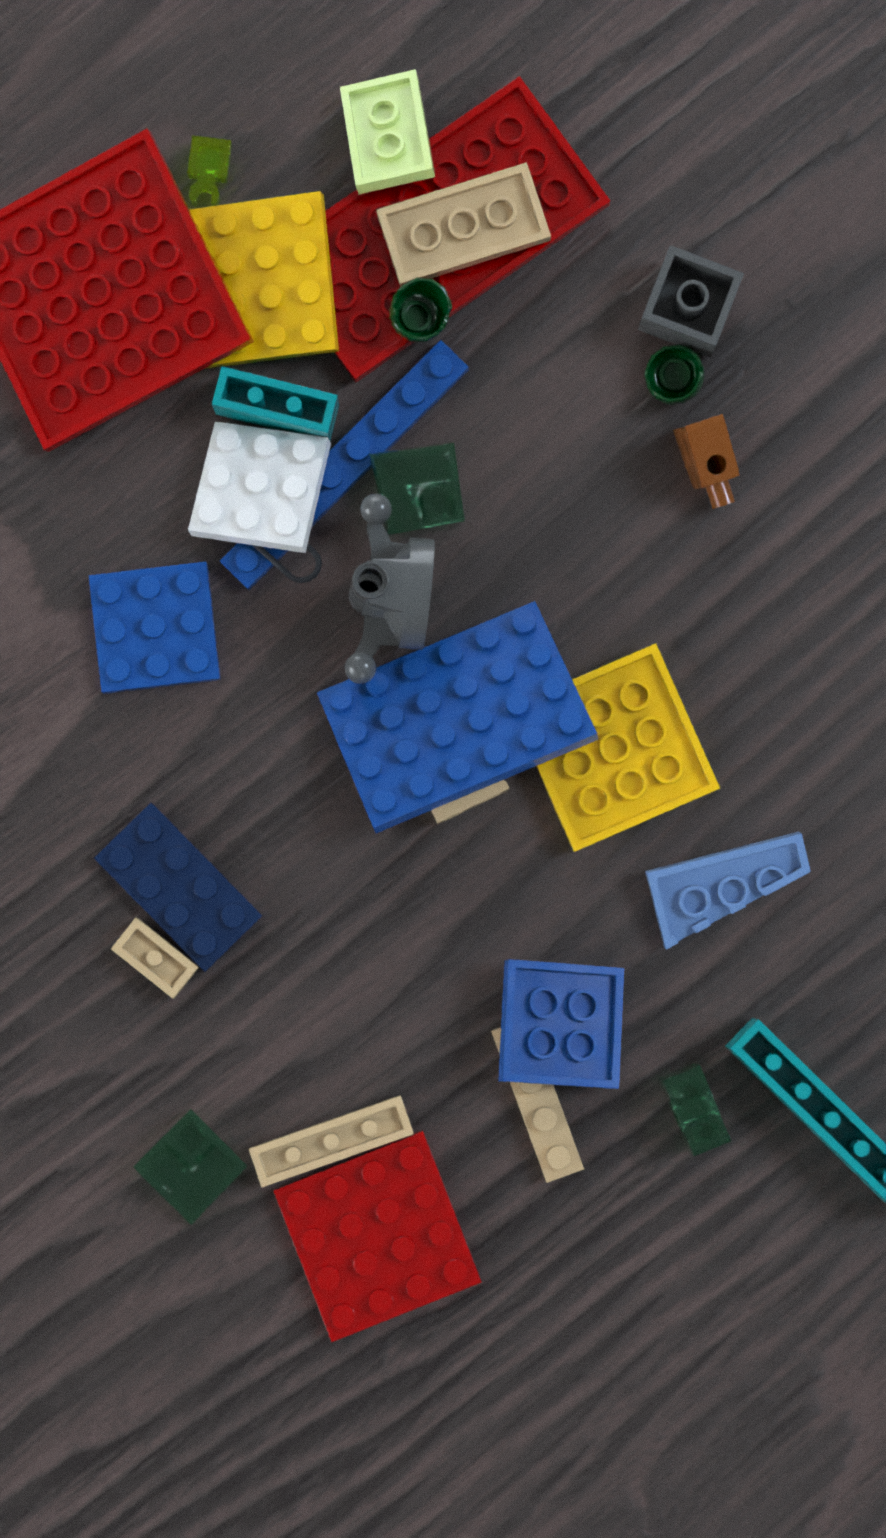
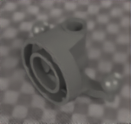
(403, 586)

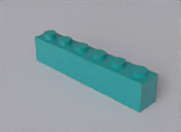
(812, 1103)

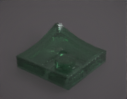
(420, 486)
(190, 1166)

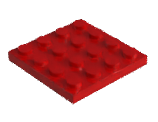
(377, 1236)

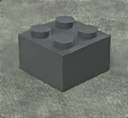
(690, 301)

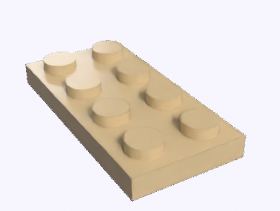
(464, 224)

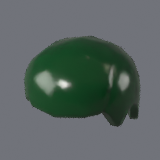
(420, 309)
(674, 374)

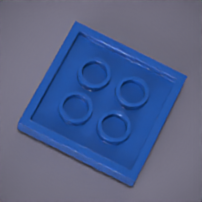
(154, 627)
(561, 1024)

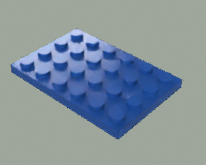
(457, 717)

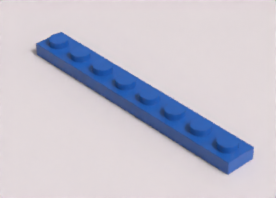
(373, 433)

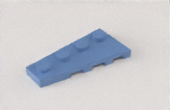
(709, 887)

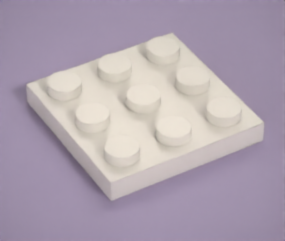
(259, 487)

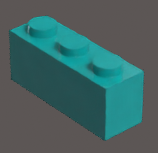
(274, 403)

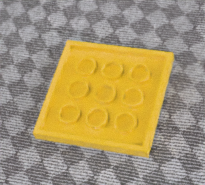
(277, 273)
(642, 758)

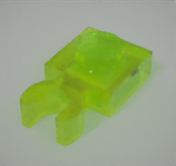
(209, 164)

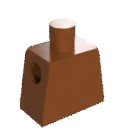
(705, 441)

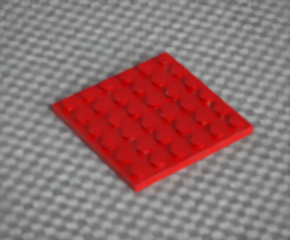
(107, 292)

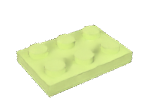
(387, 132)

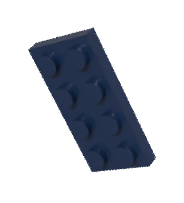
(178, 887)

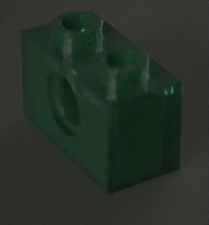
(694, 1109)

